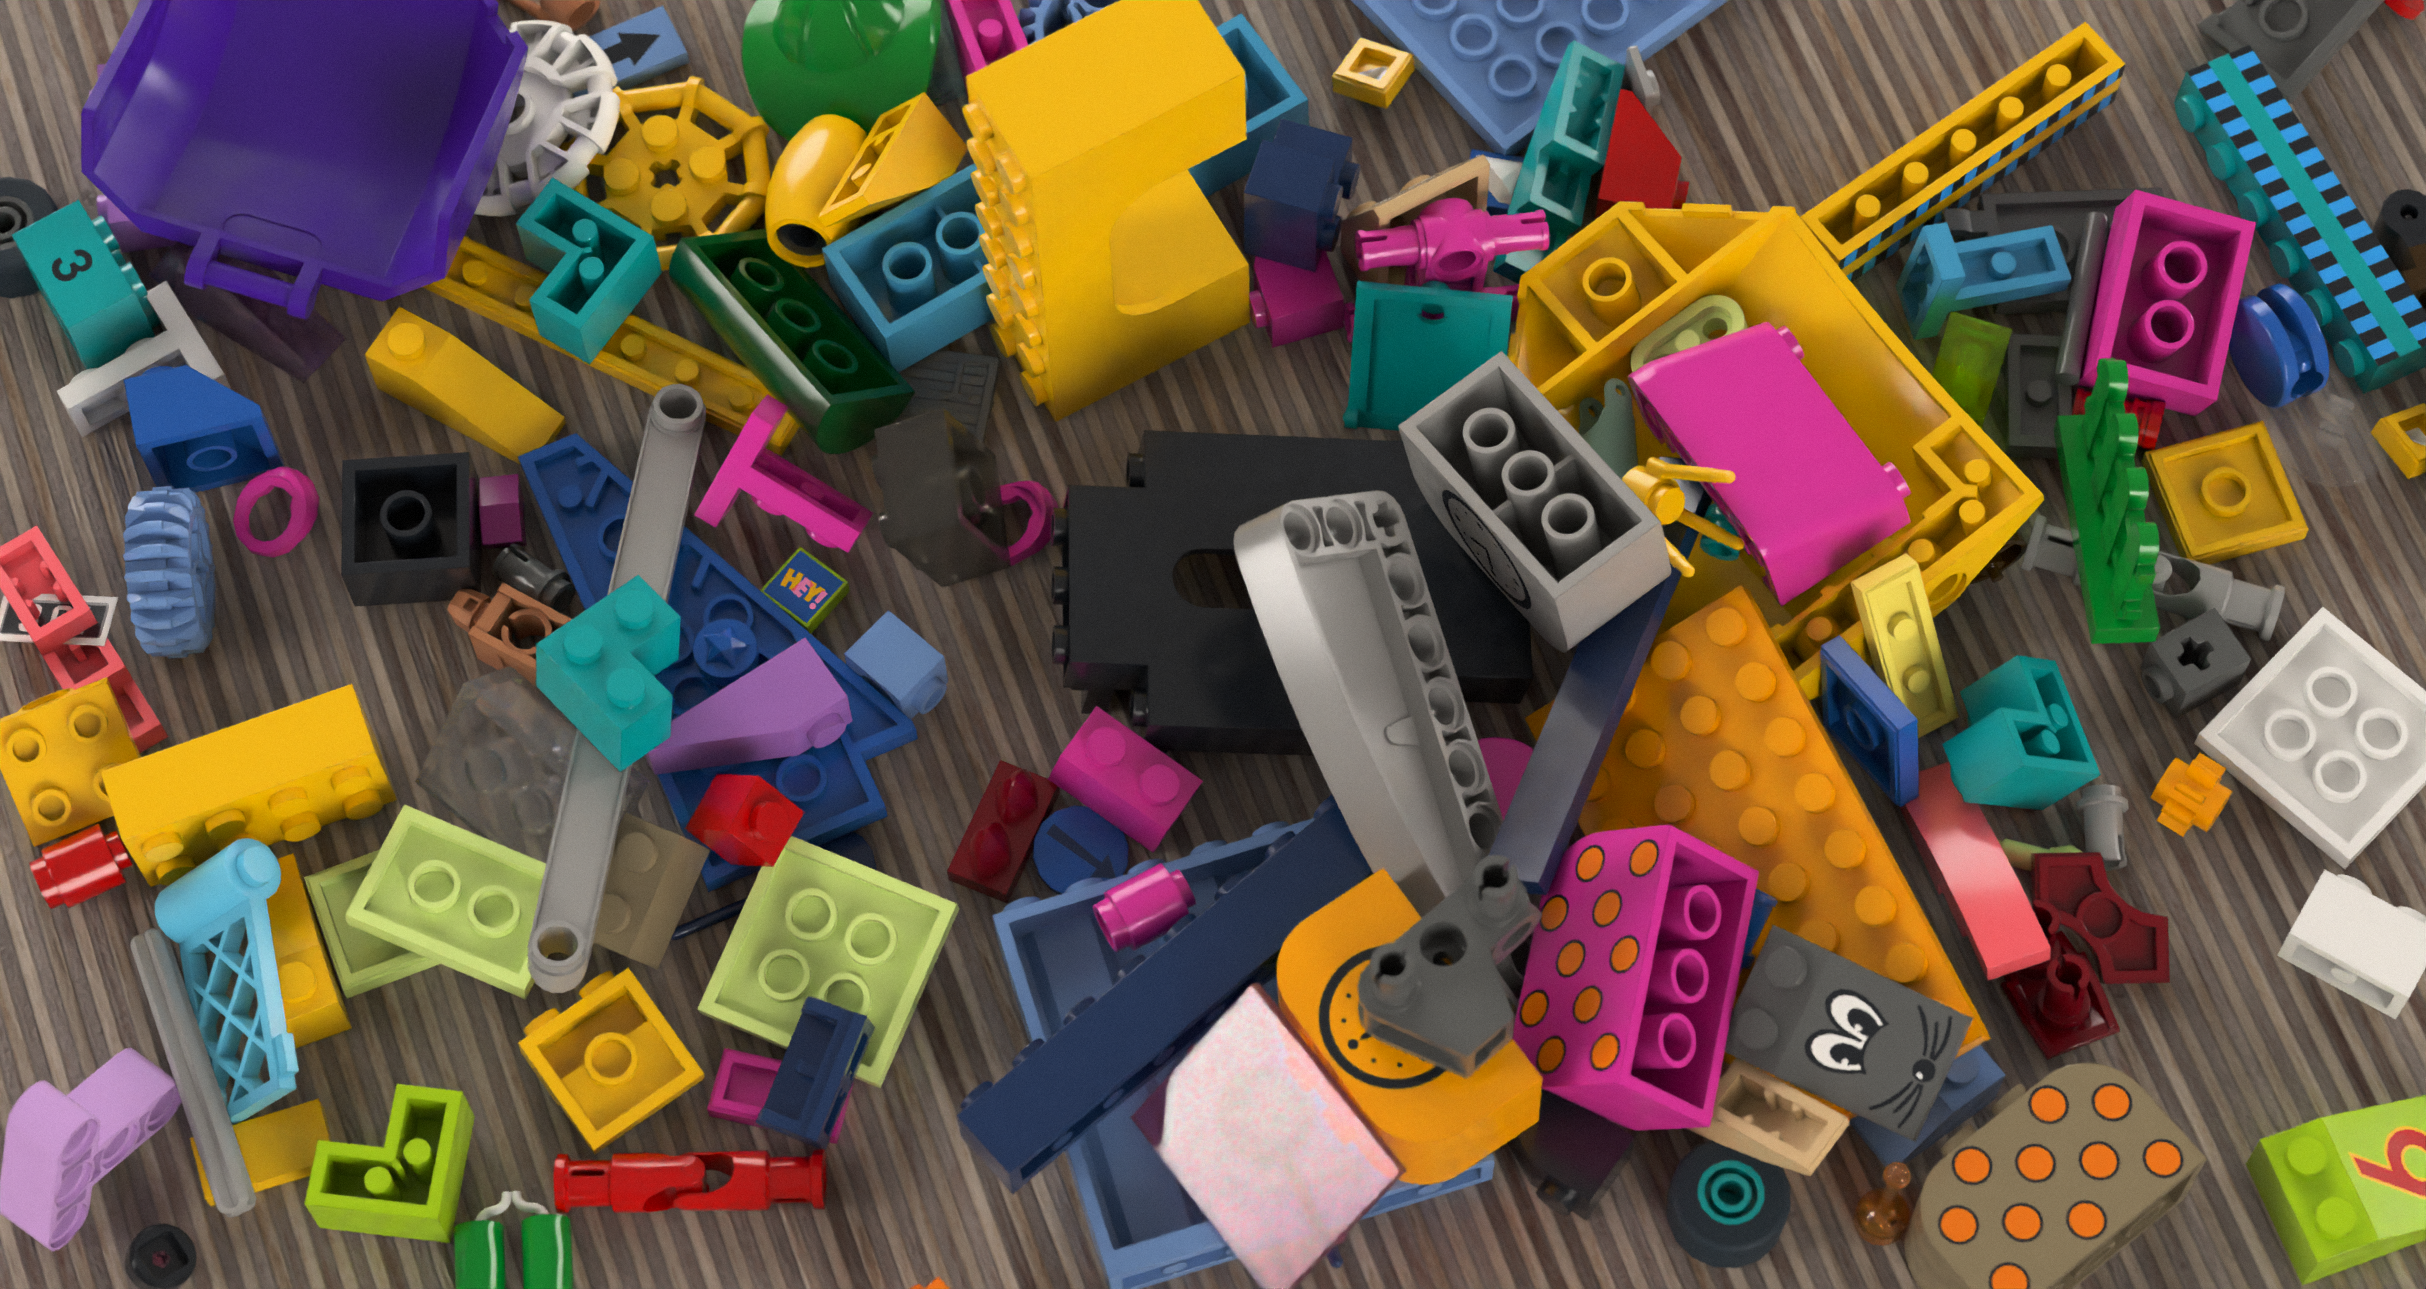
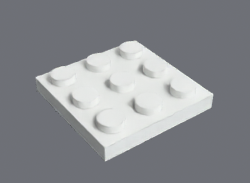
(2326, 737)

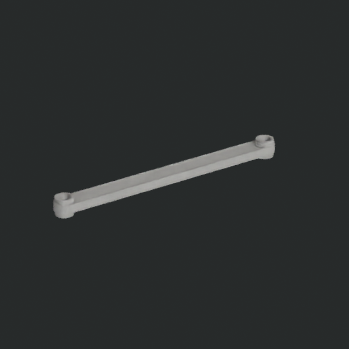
(593, 787)

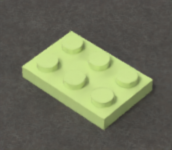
(452, 899)

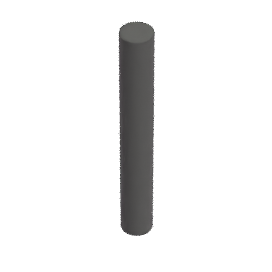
(2082, 298)

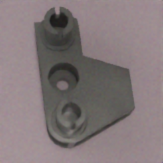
(1456, 1011)

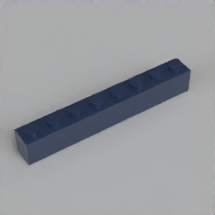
(1158, 1003)

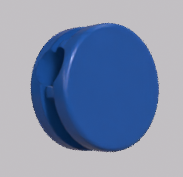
(2278, 346)

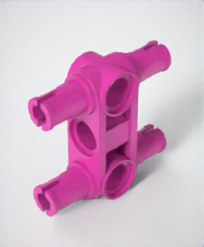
(1450, 246)

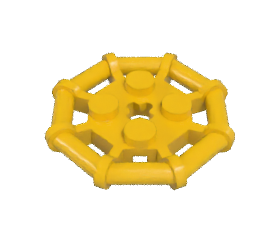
(692, 153)

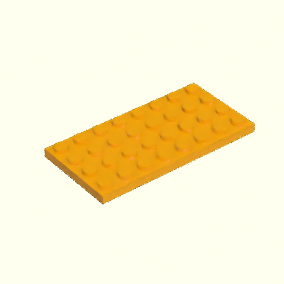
(1741, 762)

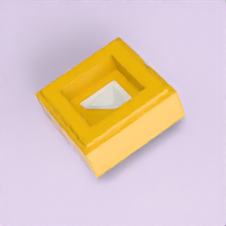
(1373, 73)
(2404, 439)

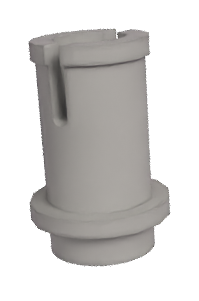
(2103, 823)

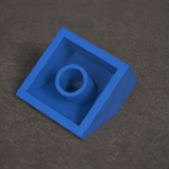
(197, 430)

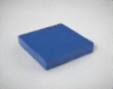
(1869, 721)

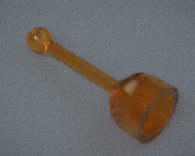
(1882, 1206)

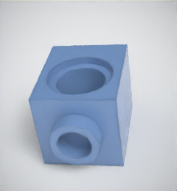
(899, 665)

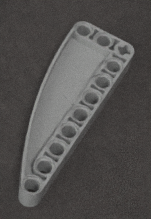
(1376, 691)

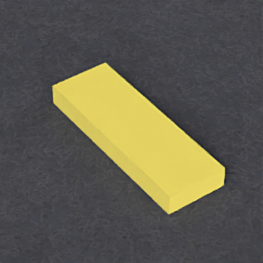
(1905, 641)

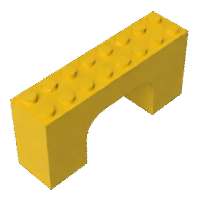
(1089, 203)

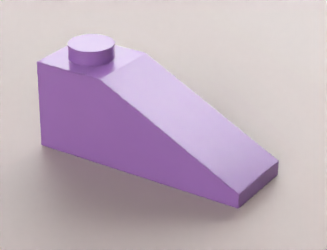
(761, 716)

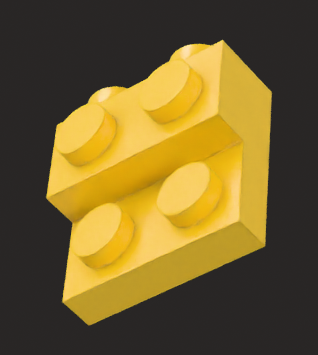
(609, 1058)

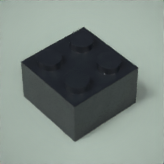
(410, 528)

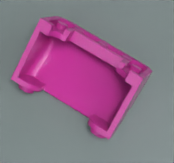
(1803, 480)

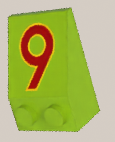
(2346, 1186)

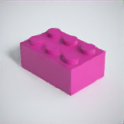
(2168, 299)

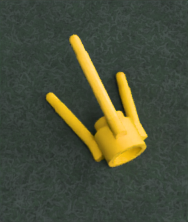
(1662, 495)

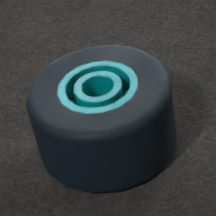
(1722, 1225)

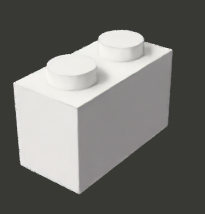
(2359, 943)

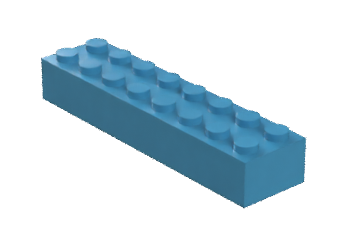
(918, 269)

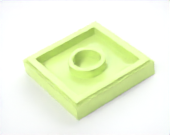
(358, 957)

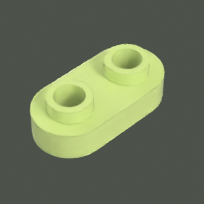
(1690, 328)

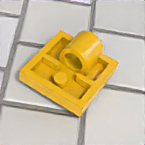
(56, 757)

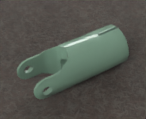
(1613, 427)

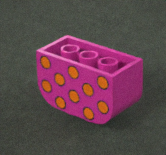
(1636, 975)

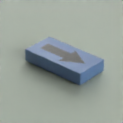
(641, 48)

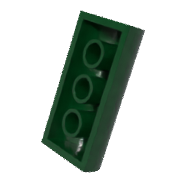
(791, 337)

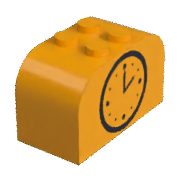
(1421, 1111)

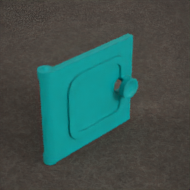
(1411, 360)

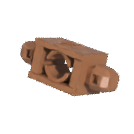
(494, 622)

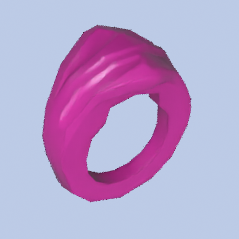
(303, 510)
(1039, 524)

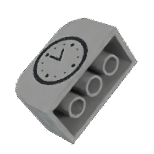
(1534, 503)

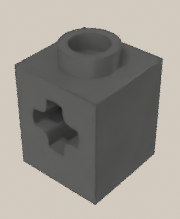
(2200, 644)

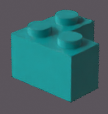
(595, 268)
(605, 667)
(2020, 738)

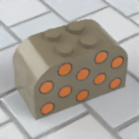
(2049, 1185)

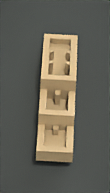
(1771, 1119)

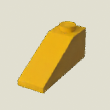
(898, 160)
(459, 387)
(305, 973)

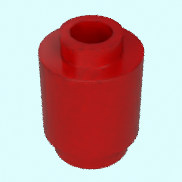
(81, 867)

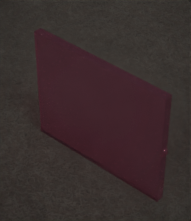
(1267, 1142)

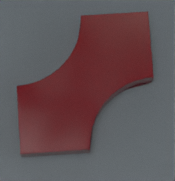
(2123, 940)

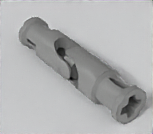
(2210, 586)

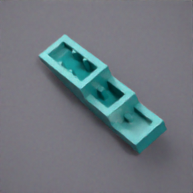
(1565, 150)

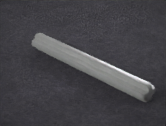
(193, 1073)

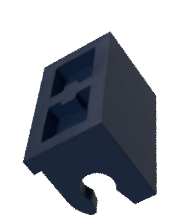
(816, 1073)

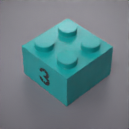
(87, 283)

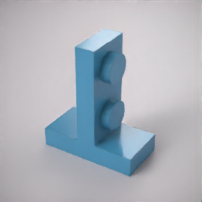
(1976, 273)

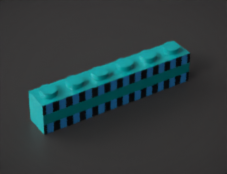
(2304, 218)

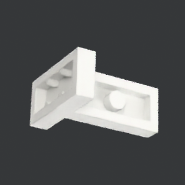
(100, 393)

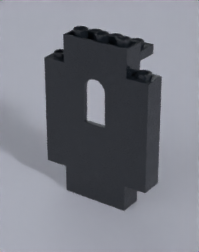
(1206, 672)

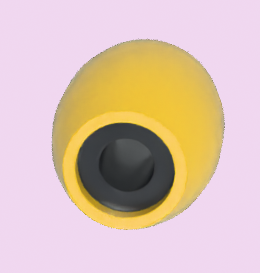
(802, 186)

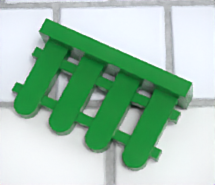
(2107, 514)

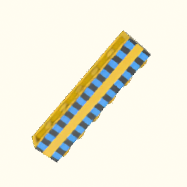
(1967, 151)

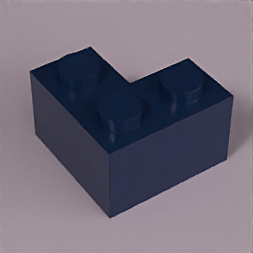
(1297, 194)

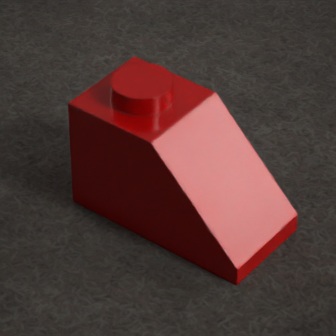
(1640, 162)

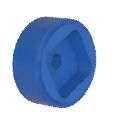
(725, 651)

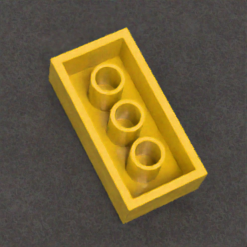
(252, 781)

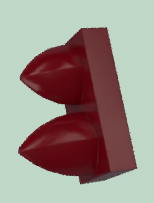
(1003, 831)

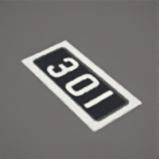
(50, 608)

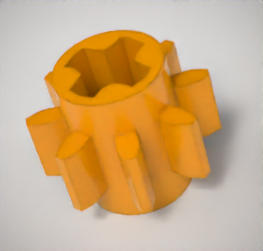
(2191, 794)

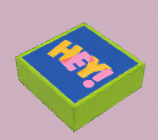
(806, 589)

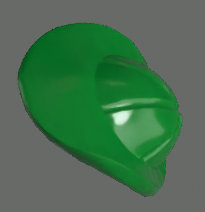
(837, 58)

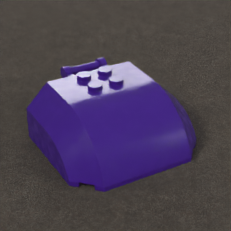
(305, 137)

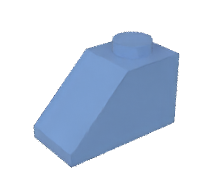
(1965, 1091)

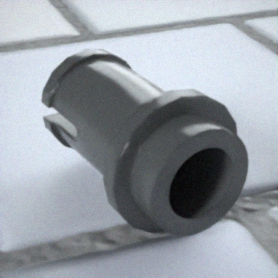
(534, 578)

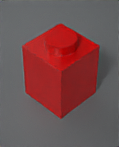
(744, 820)

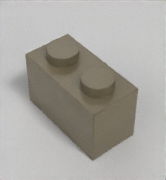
(647, 889)

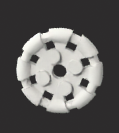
(552, 114)

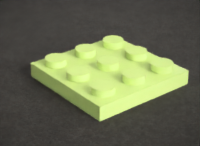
(831, 935)

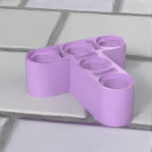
(70, 1141)

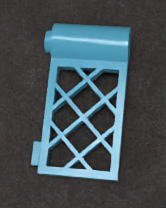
(211, 912)

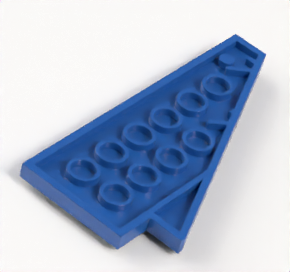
(585, 513)

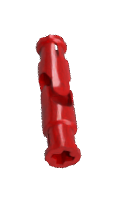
(662, 1182)

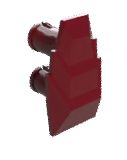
(2062, 997)

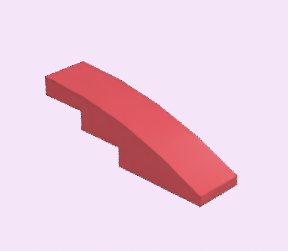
(33, 569)
(1974, 876)

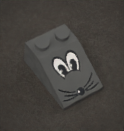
(1845, 1033)

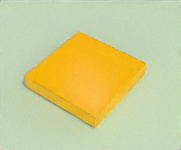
(2225, 494)

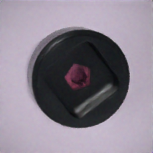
(160, 1258)

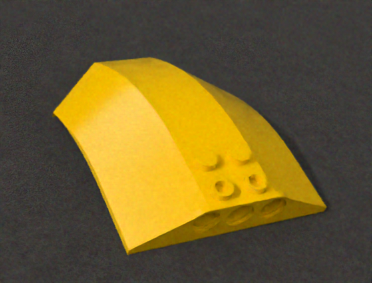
(1645, 265)

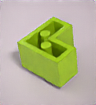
(406, 1185)

